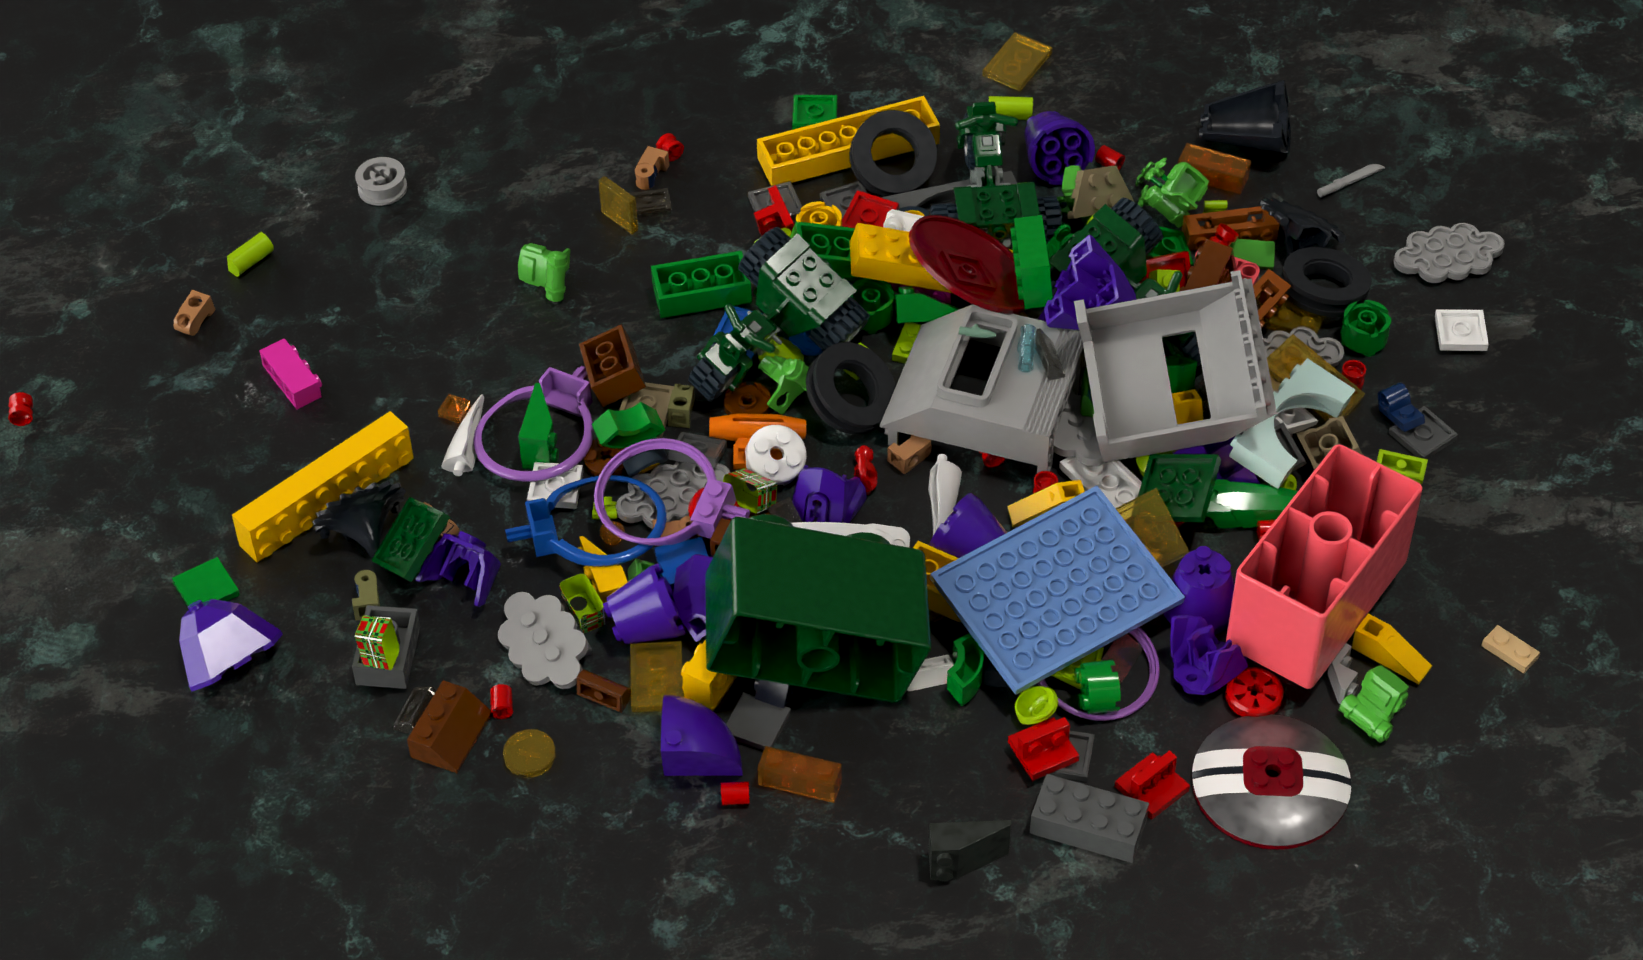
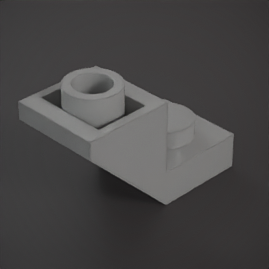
(1341, 676)

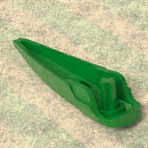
(1246, 503)

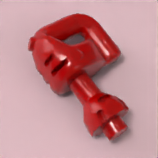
(865, 469)

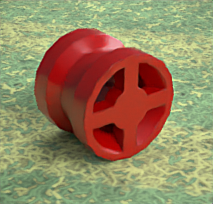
(668, 143)

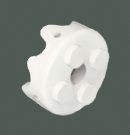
(776, 437)

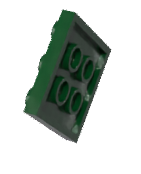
(1183, 483)
(411, 539)

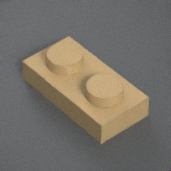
(1510, 649)

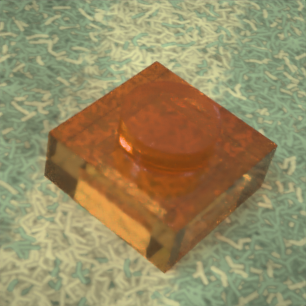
(454, 408)

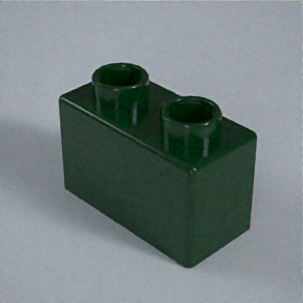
(816, 609)

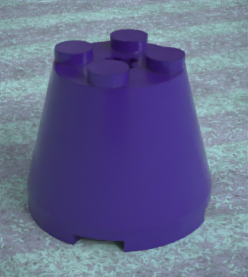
(1056, 144)
(967, 528)
(1207, 587)
(644, 609)

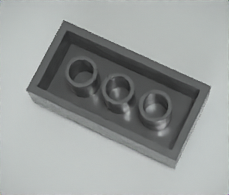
(1089, 818)

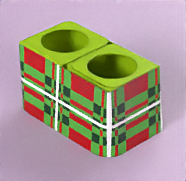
(765, 491)
(581, 587)
(377, 642)

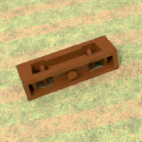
(1255, 229)
(1273, 293)

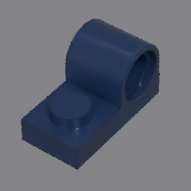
(1397, 406)

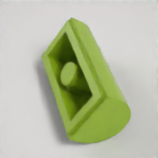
(1013, 106)
(249, 254)
(1404, 464)

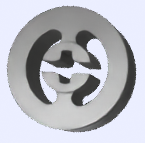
(381, 181)

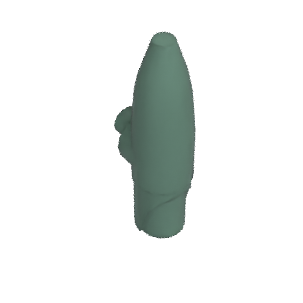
(976, 332)

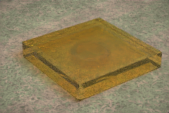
(618, 205)

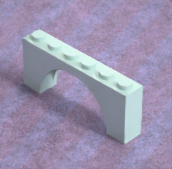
(1307, 388)

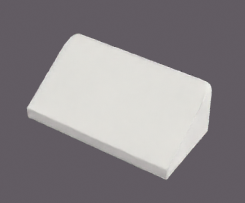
(932, 673)

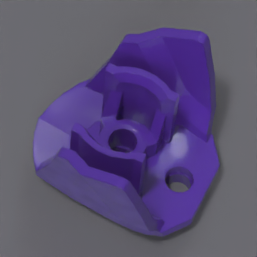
(827, 496)
(454, 552)
(1200, 659)

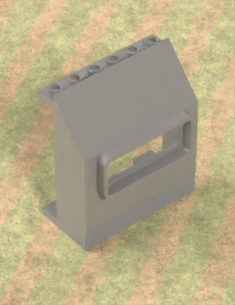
(1132, 377)
(1017, 408)

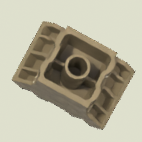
(1320, 440)

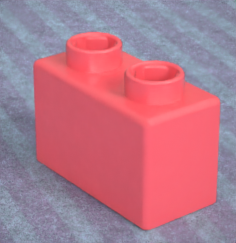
(1323, 565)

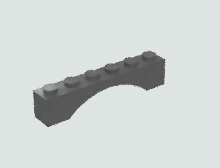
(938, 194)

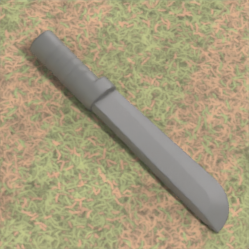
(1349, 179)

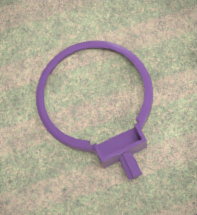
(560, 391)
(714, 503)
(1153, 662)

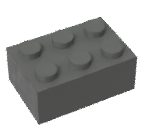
(407, 631)

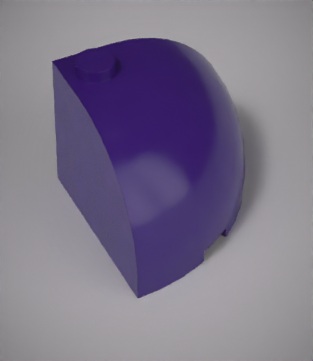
(696, 741)

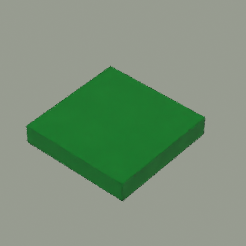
(813, 109)
(206, 583)

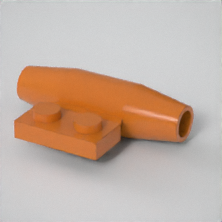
(742, 426)

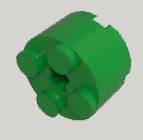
(877, 300)
(1365, 327)
(1098, 687)

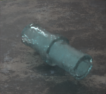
(1027, 348)

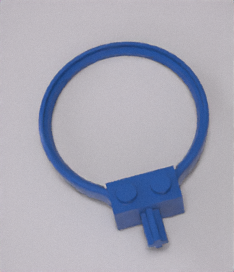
(544, 535)

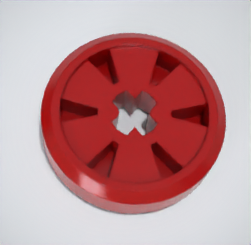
(1254, 679)

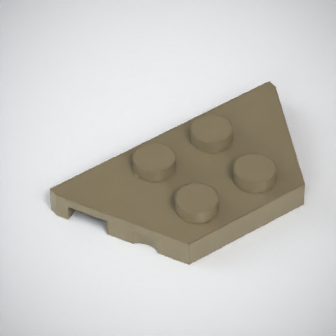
(1097, 188)

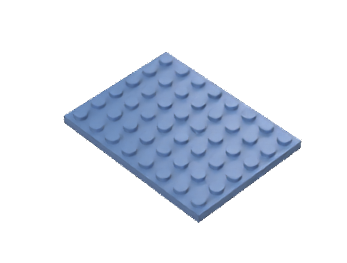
(1056, 589)

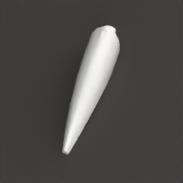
(461, 453)
(943, 489)

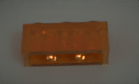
(1220, 169)
(799, 774)

